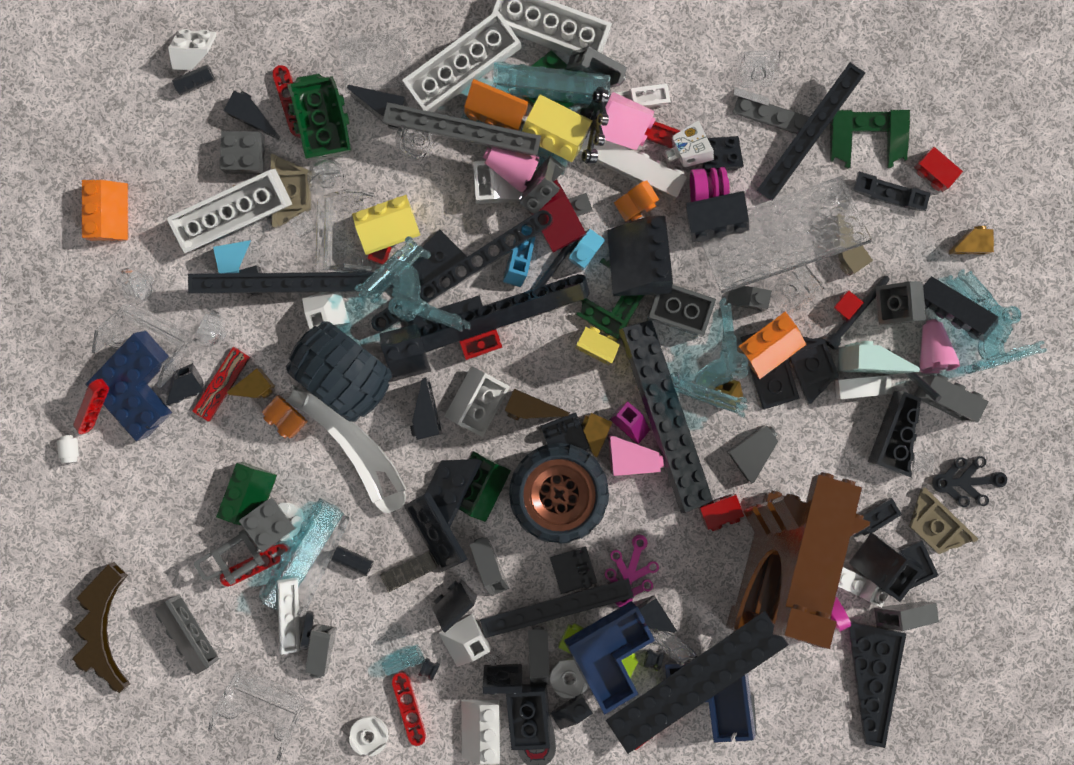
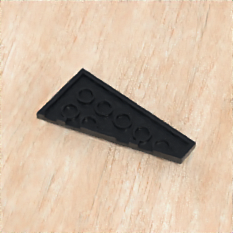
(877, 666)

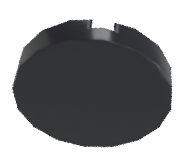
(306, 630)

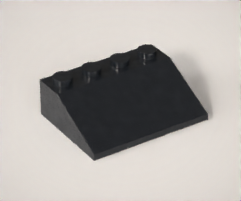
(640, 257)

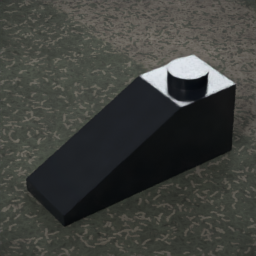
(245, 110)

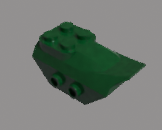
(319, 116)

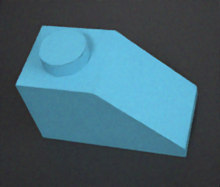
(586, 249)

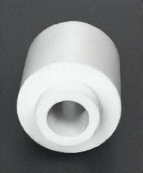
(67, 449)

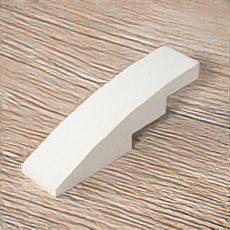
(648, 96)

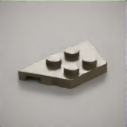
(296, 184)
(938, 525)

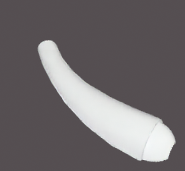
(359, 448)

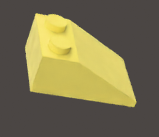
(597, 345)

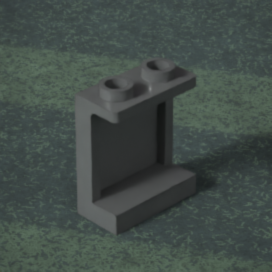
(598, 63)
(541, 186)

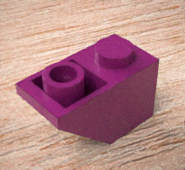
(631, 422)

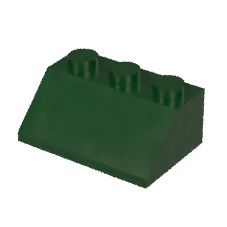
(484, 488)
(245, 492)

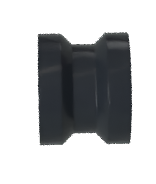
(653, 659)
(429, 669)

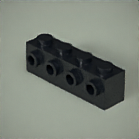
(959, 309)

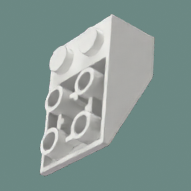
(492, 187)

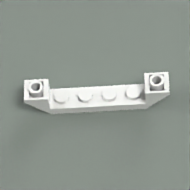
(862, 587)

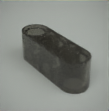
(408, 571)

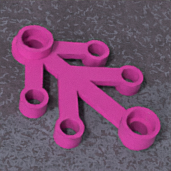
(631, 572)

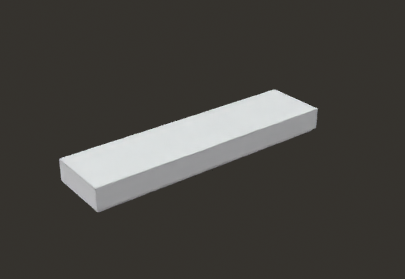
(287, 619)

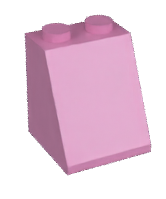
(627, 122)
(631, 458)

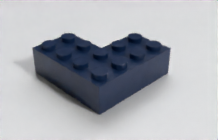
(128, 378)
(602, 647)
(729, 710)

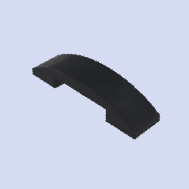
(891, 193)

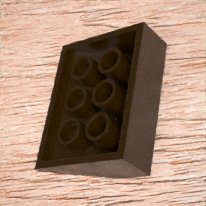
(526, 406)

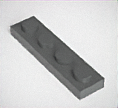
(770, 115)

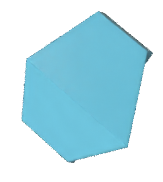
(230, 256)

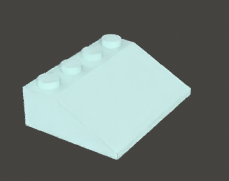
(871, 358)

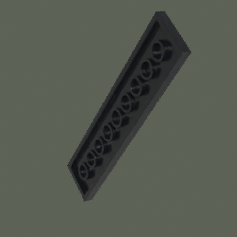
(666, 416)
(696, 682)

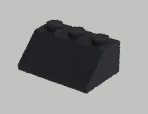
(717, 216)

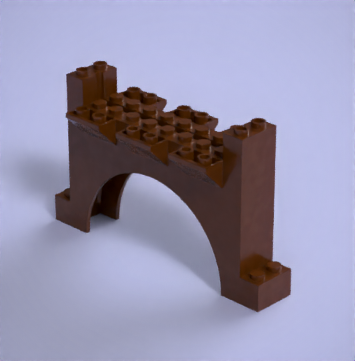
(798, 559)

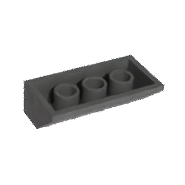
(186, 634)

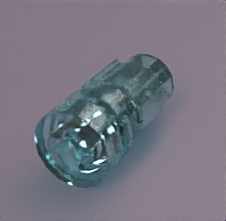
(400, 661)

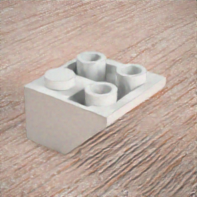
(189, 48)
(325, 307)
(465, 641)

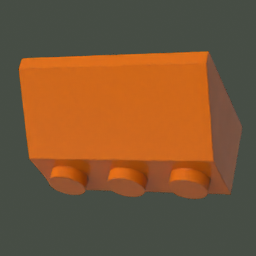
(495, 106)
(104, 210)
(772, 345)

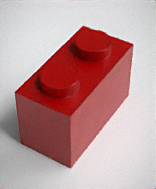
(937, 169)
(481, 344)
(721, 512)

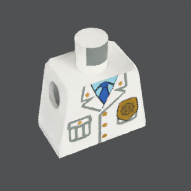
(690, 146)

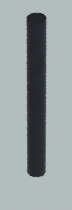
(923, 385)

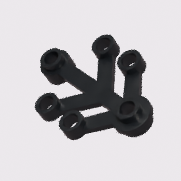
(599, 118)
(966, 480)

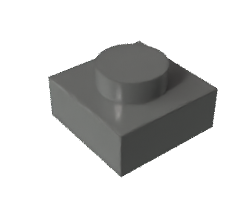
(581, 204)

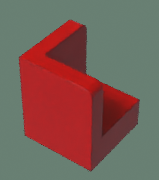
(379, 257)
(848, 305)

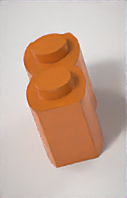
(636, 201)
(284, 416)

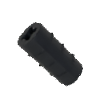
(193, 80)
(352, 561)

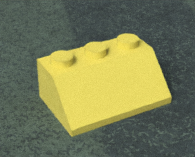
(559, 127)
(385, 224)

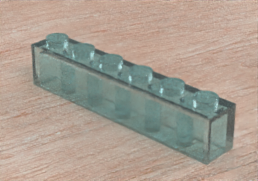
(548, 82)
(303, 549)

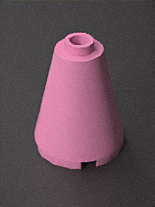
(511, 166)
(936, 349)

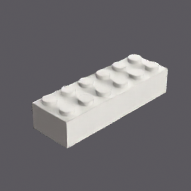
(554, 25)
(462, 62)
(229, 210)

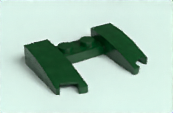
(894, 122)
(610, 321)

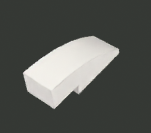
(863, 387)

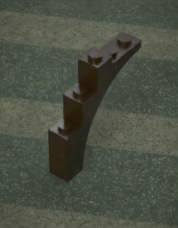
(93, 628)

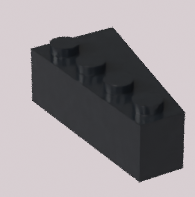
(897, 434)

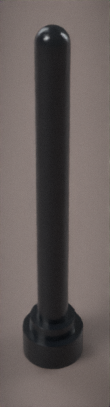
(556, 263)
(835, 338)

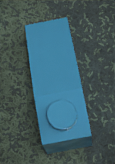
(519, 261)

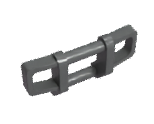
(216, 553)

